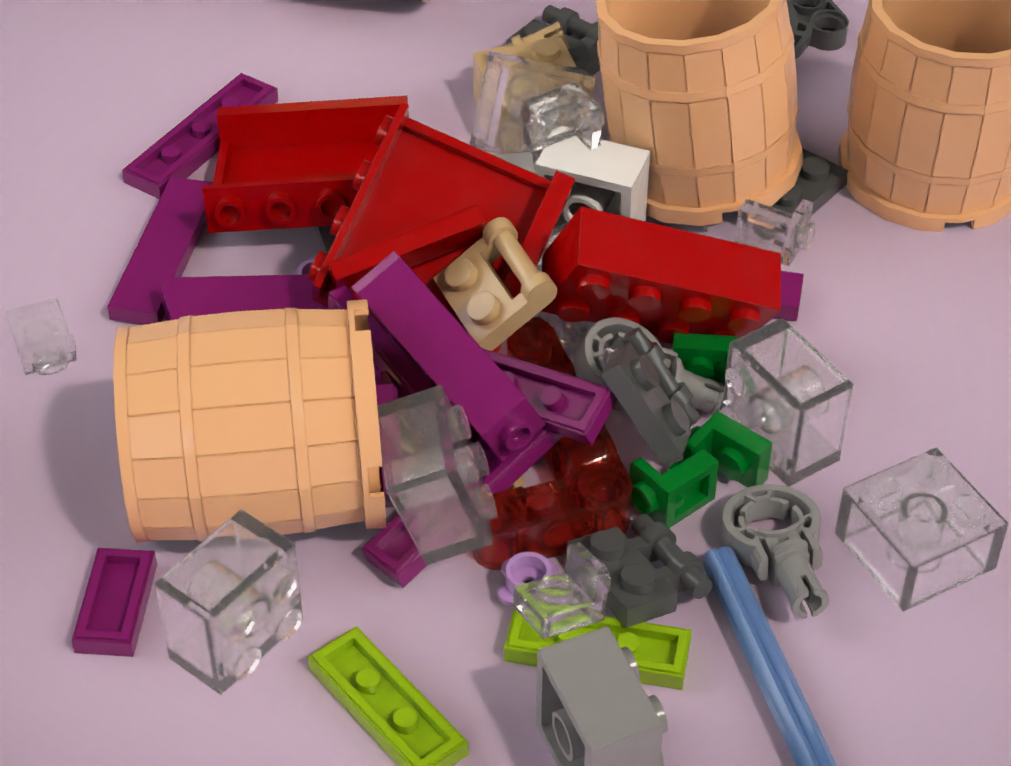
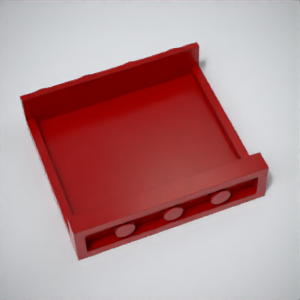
(291, 161)
(429, 176)

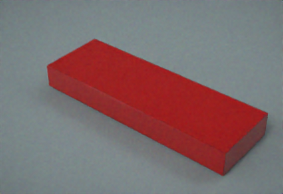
(412, 246)

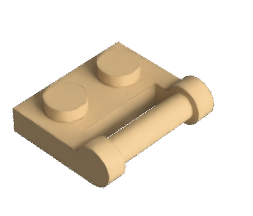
(481, 296)

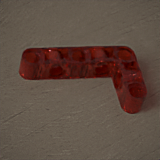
(589, 482)

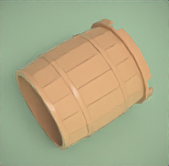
(708, 99)
(931, 113)
(248, 417)

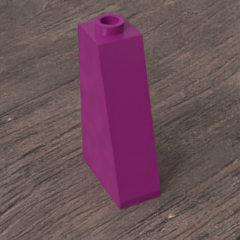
(234, 293)
(449, 356)

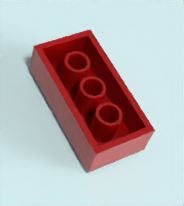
(660, 277)

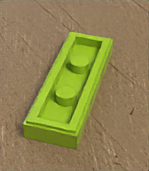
(657, 648)
(386, 703)

